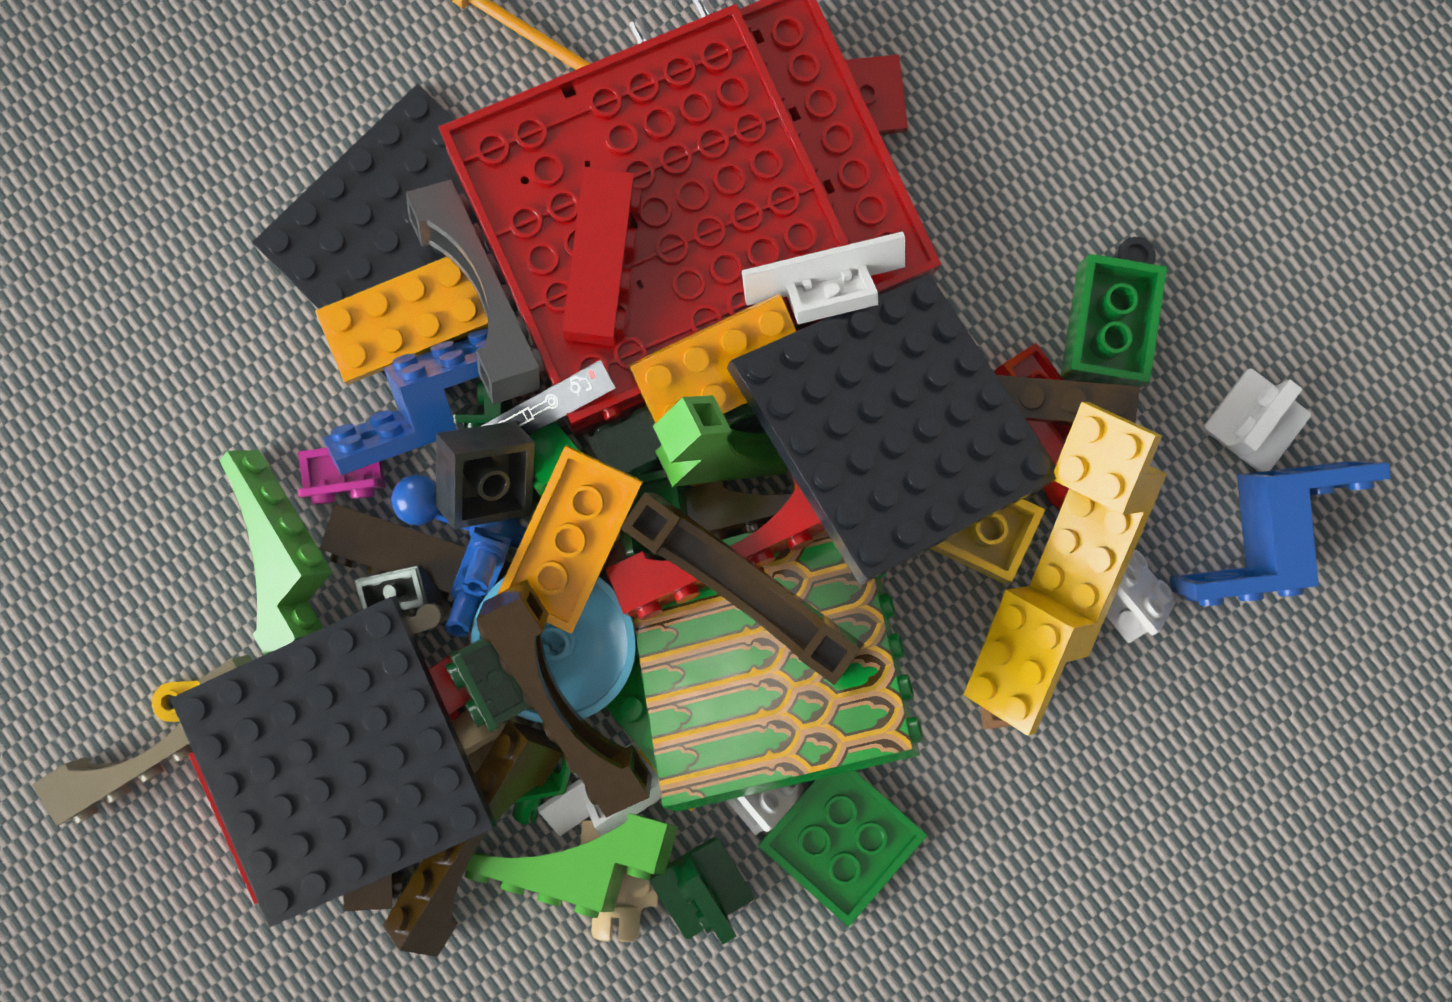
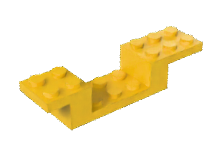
(1079, 570)

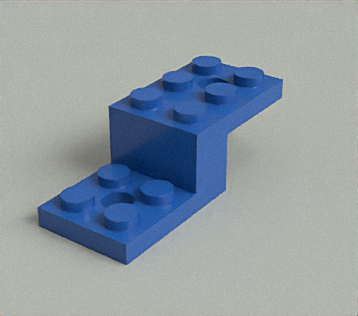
(420, 401)

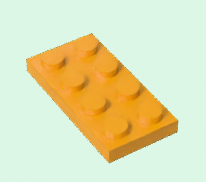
(401, 318)
(701, 360)
(572, 534)

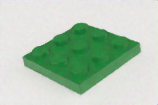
(842, 842)

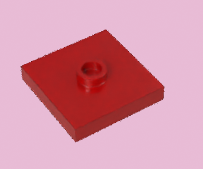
(882, 90)

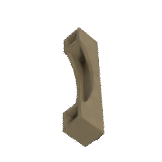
(80, 786)

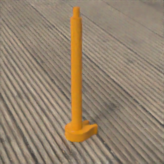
(526, 31)

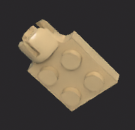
(631, 900)

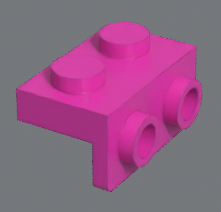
(323, 481)

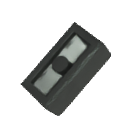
(409, 584)

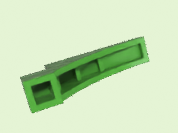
(704, 448)
(284, 554)
(586, 873)

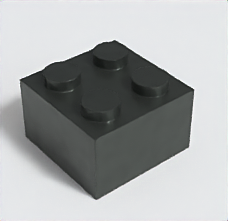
(484, 474)

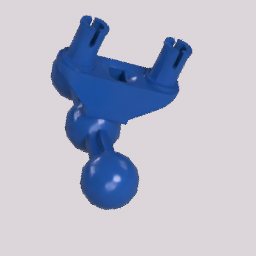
(489, 544)

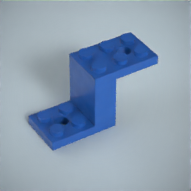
(1277, 532)

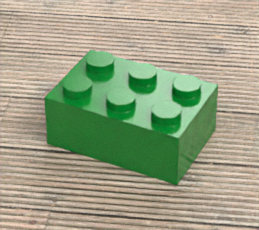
(1113, 321)

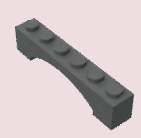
(506, 360)

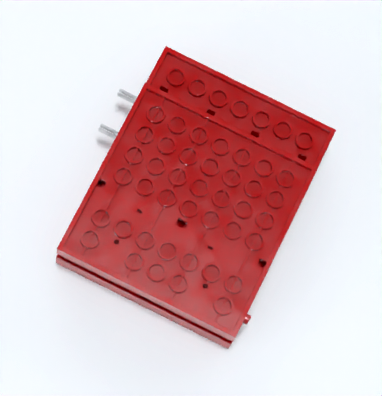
(742, 160)

